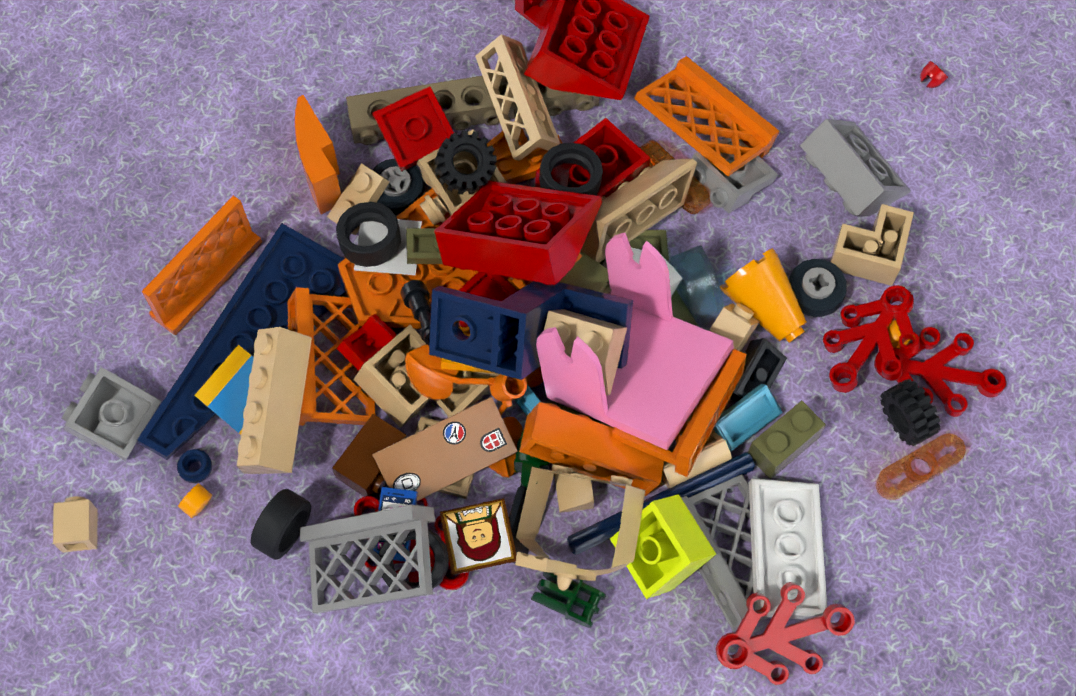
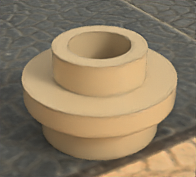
(434, 209)

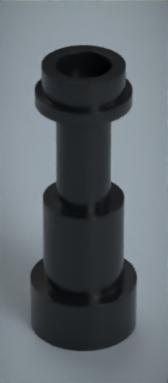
(417, 299)

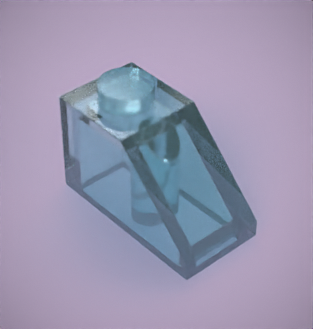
(699, 284)

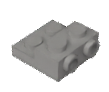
(738, 188)
(110, 413)

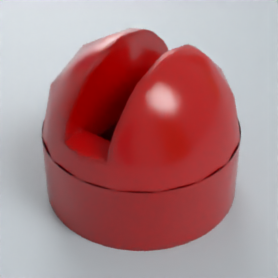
(933, 72)

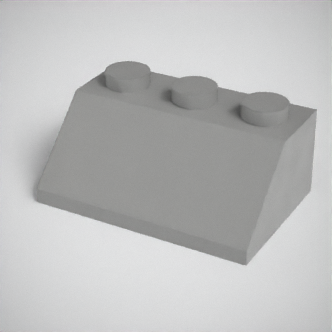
(853, 167)

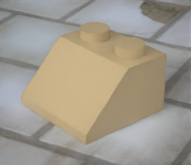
(601, 336)

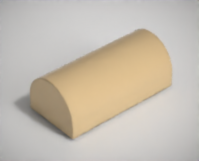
(713, 454)

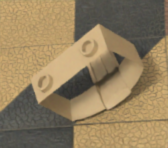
(532, 516)

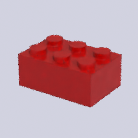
(619, 158)

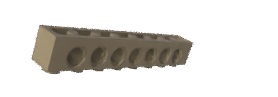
(455, 96)

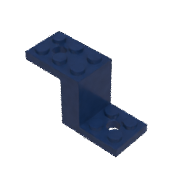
(507, 330)

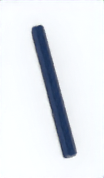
(610, 526)

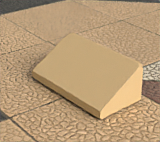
(574, 492)

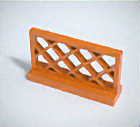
(717, 105)
(201, 277)
(302, 320)
(702, 419)

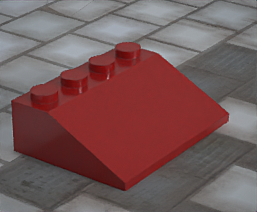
(588, 47)
(518, 232)

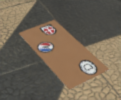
(447, 450)

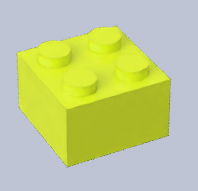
(667, 547)

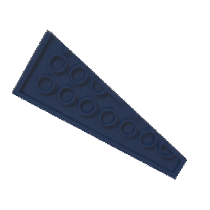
(257, 304)

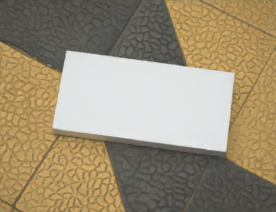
(787, 544)

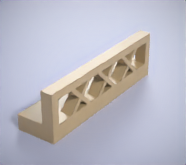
(526, 93)

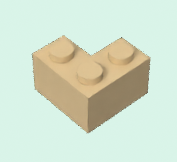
(874, 253)
(387, 380)

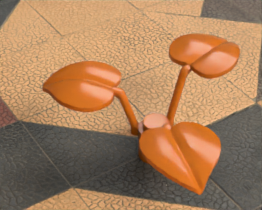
(437, 384)

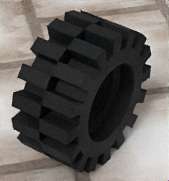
(470, 144)
(910, 412)

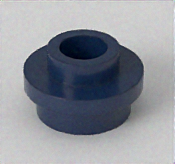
(190, 457)

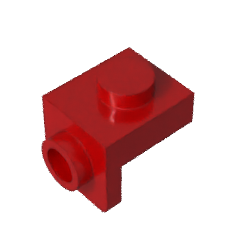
(366, 341)

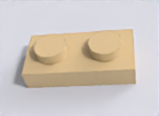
(363, 187)

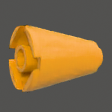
(768, 293)

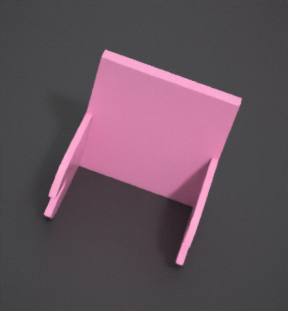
(666, 361)

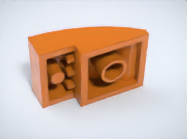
(317, 157)

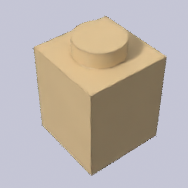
(735, 323)
(75, 524)

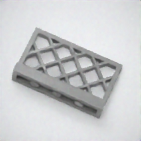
(370, 528)
(717, 572)

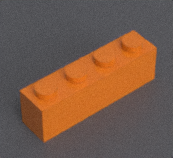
(586, 447)

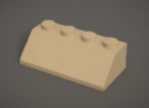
(640, 204)
(274, 402)

